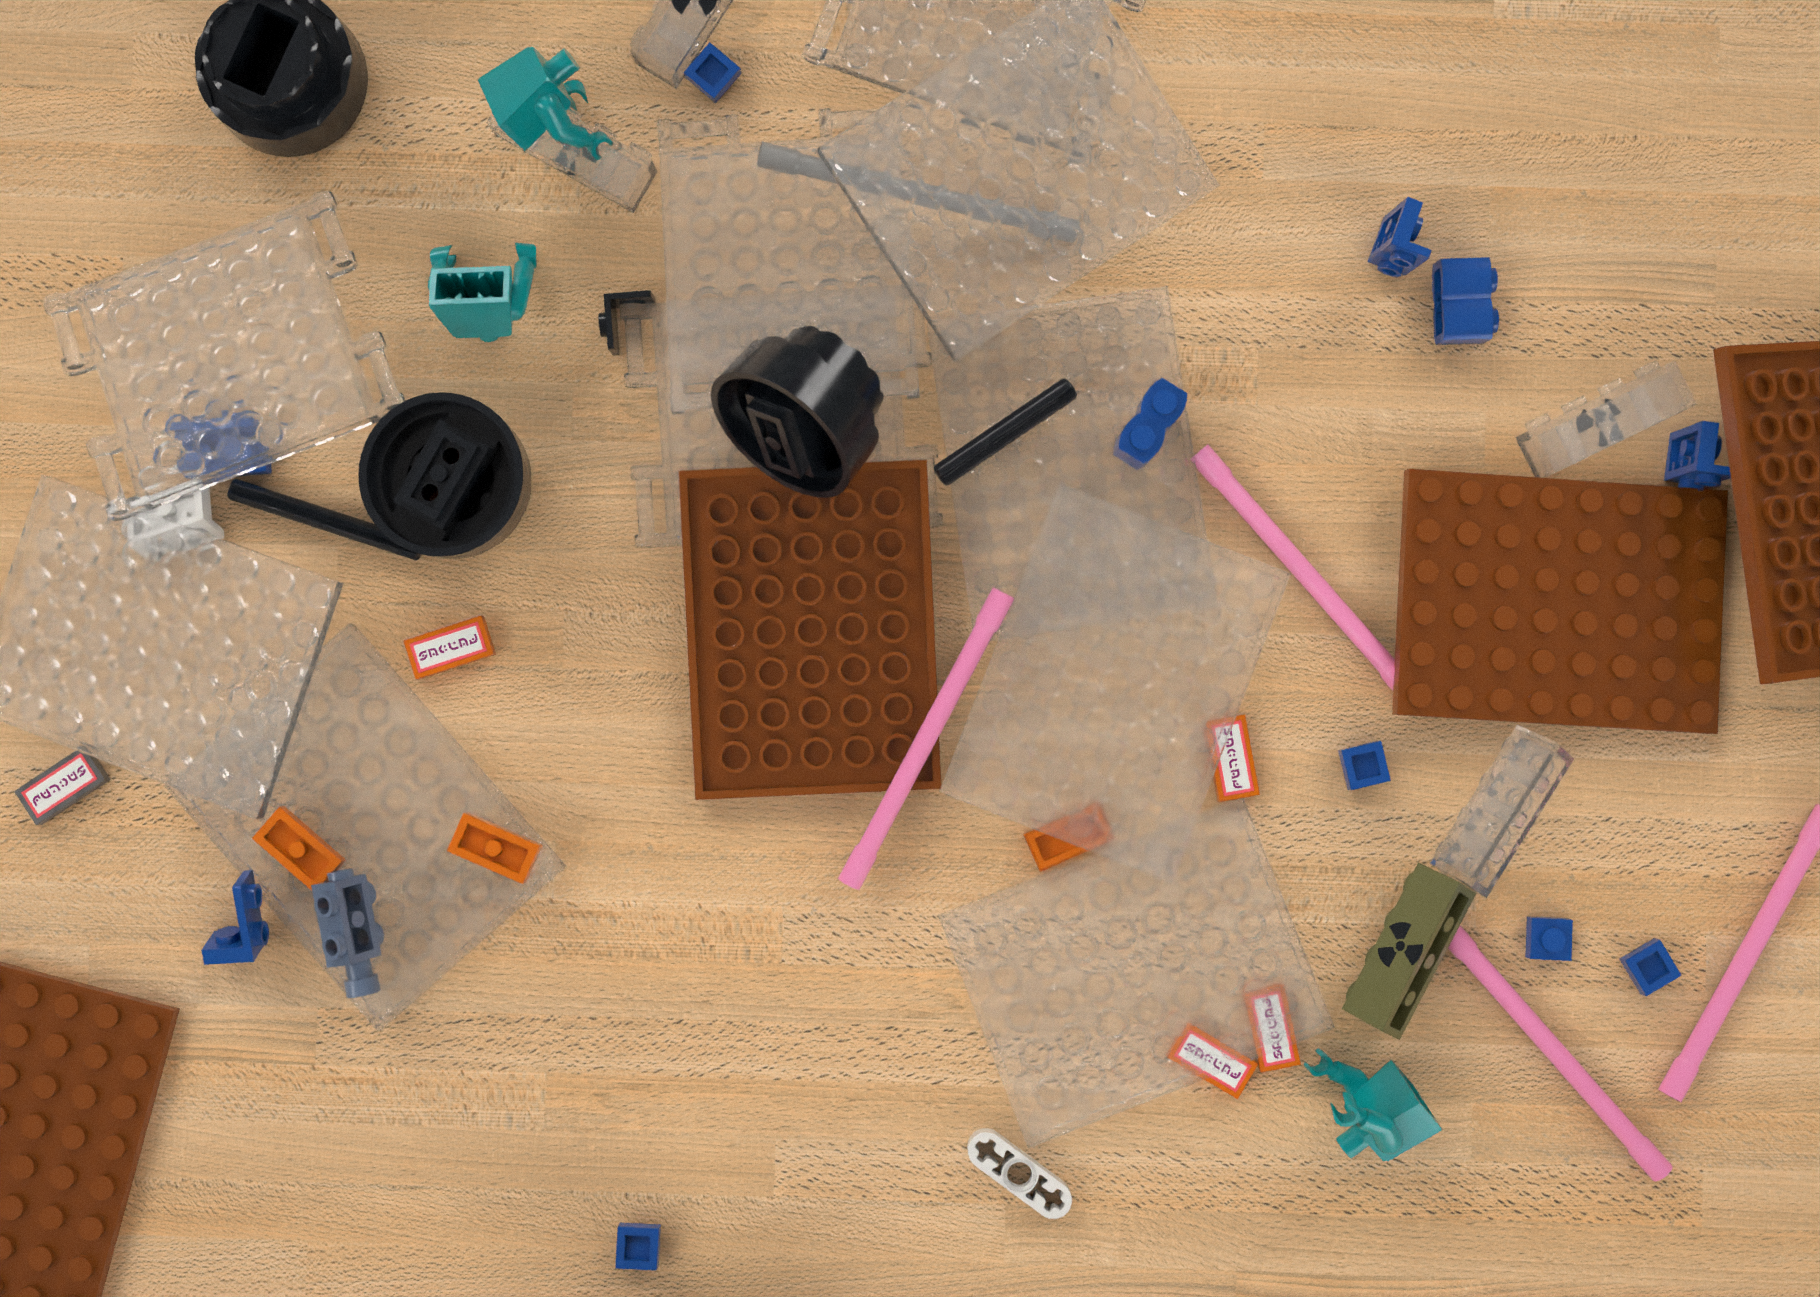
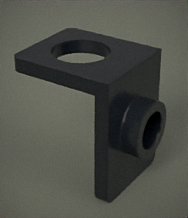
(608, 319)

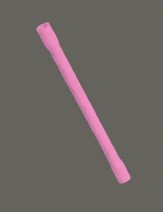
(1221, 477)
(866, 850)
(1686, 1065)
(1638, 1146)

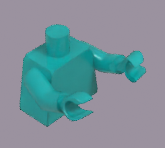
(531, 98)
(480, 299)
(1382, 1109)

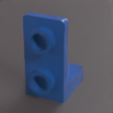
(244, 942)

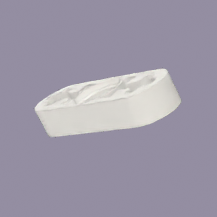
(1050, 1182)

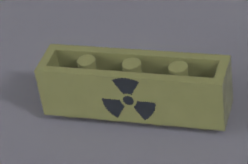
(1408, 950)

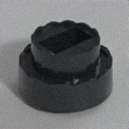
(281, 74)
(801, 409)
(477, 495)

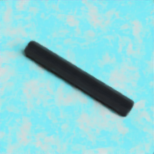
(1005, 431)

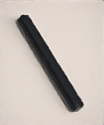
(314, 516)

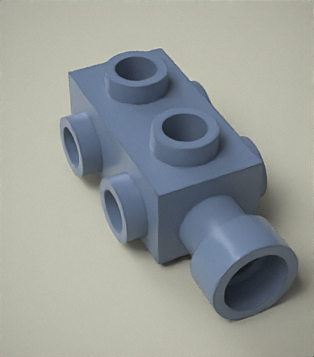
(349, 928)

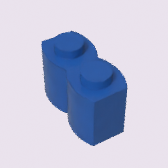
(1464, 301)
(1153, 417)

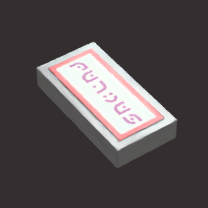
(61, 786)

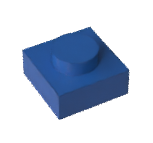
(712, 72)
(1364, 765)
(1549, 938)
(1650, 967)
(638, 1246)

